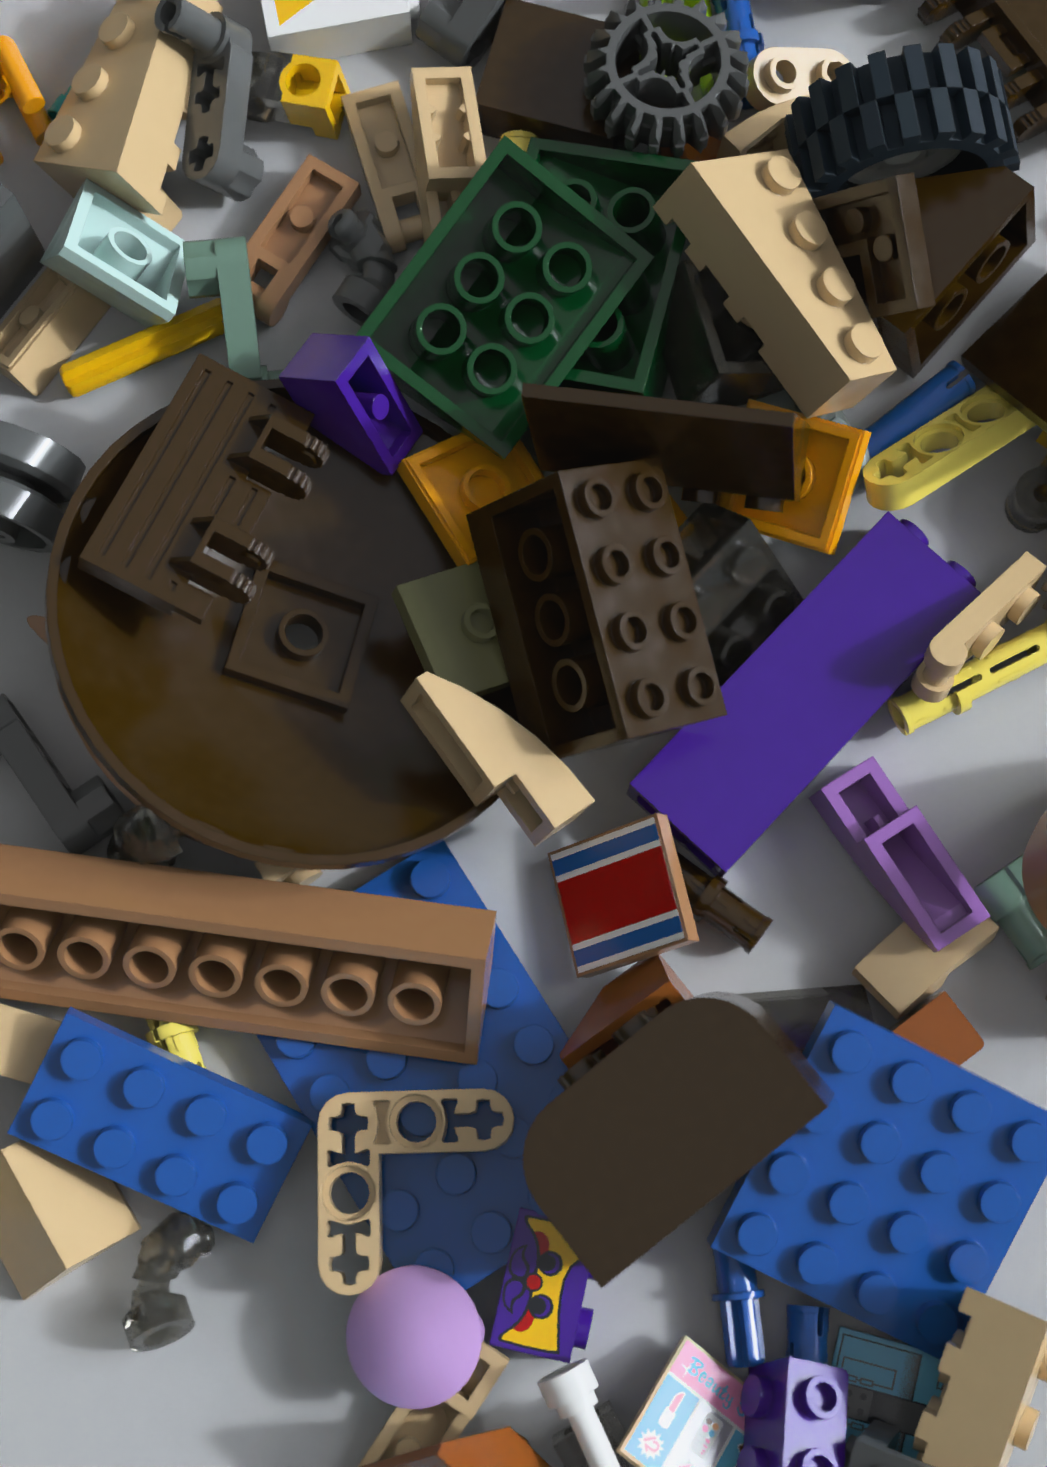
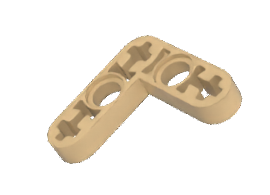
(384, 1138)

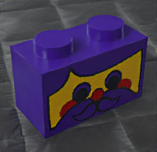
(542, 1293)

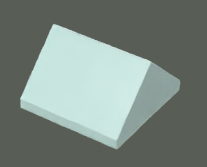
(119, 256)

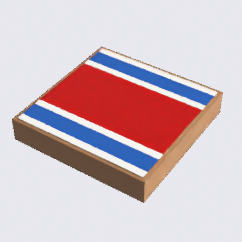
(623, 896)

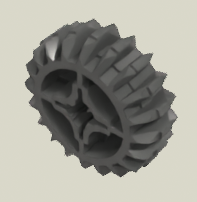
(660, 107)

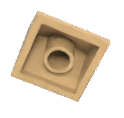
(55, 1216)

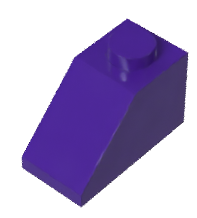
(353, 398)

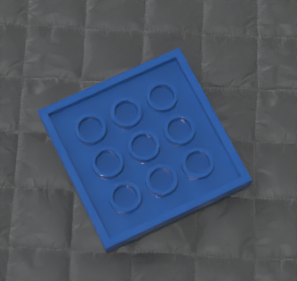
(892, 1187)

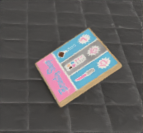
(688, 1415)

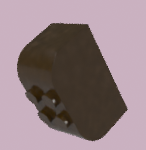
(665, 1124)

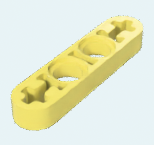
(910, 470)

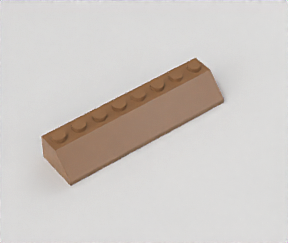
(244, 954)

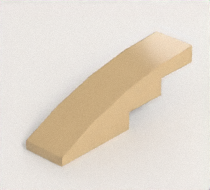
(445, 138)

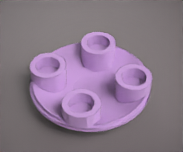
(414, 1337)

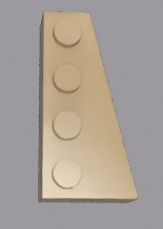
(124, 109)
(782, 275)
(986, 1388)

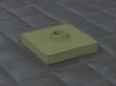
(453, 628)

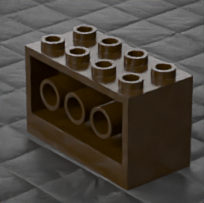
(596, 608)

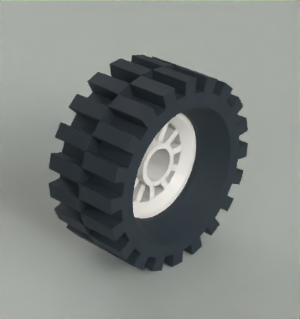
(902, 117)

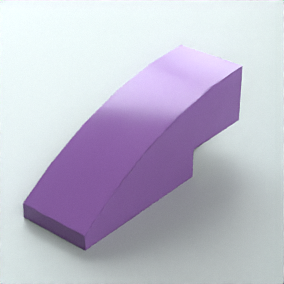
(899, 854)

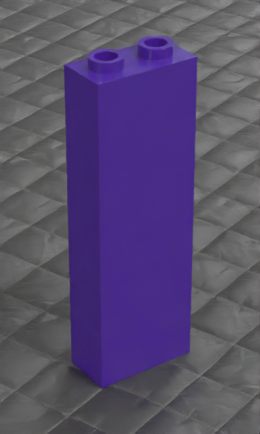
(804, 693)

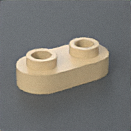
(798, 68)

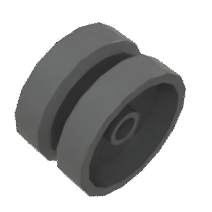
(33, 479)

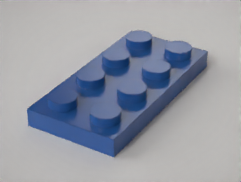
(160, 1125)

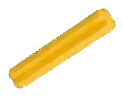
(143, 349)

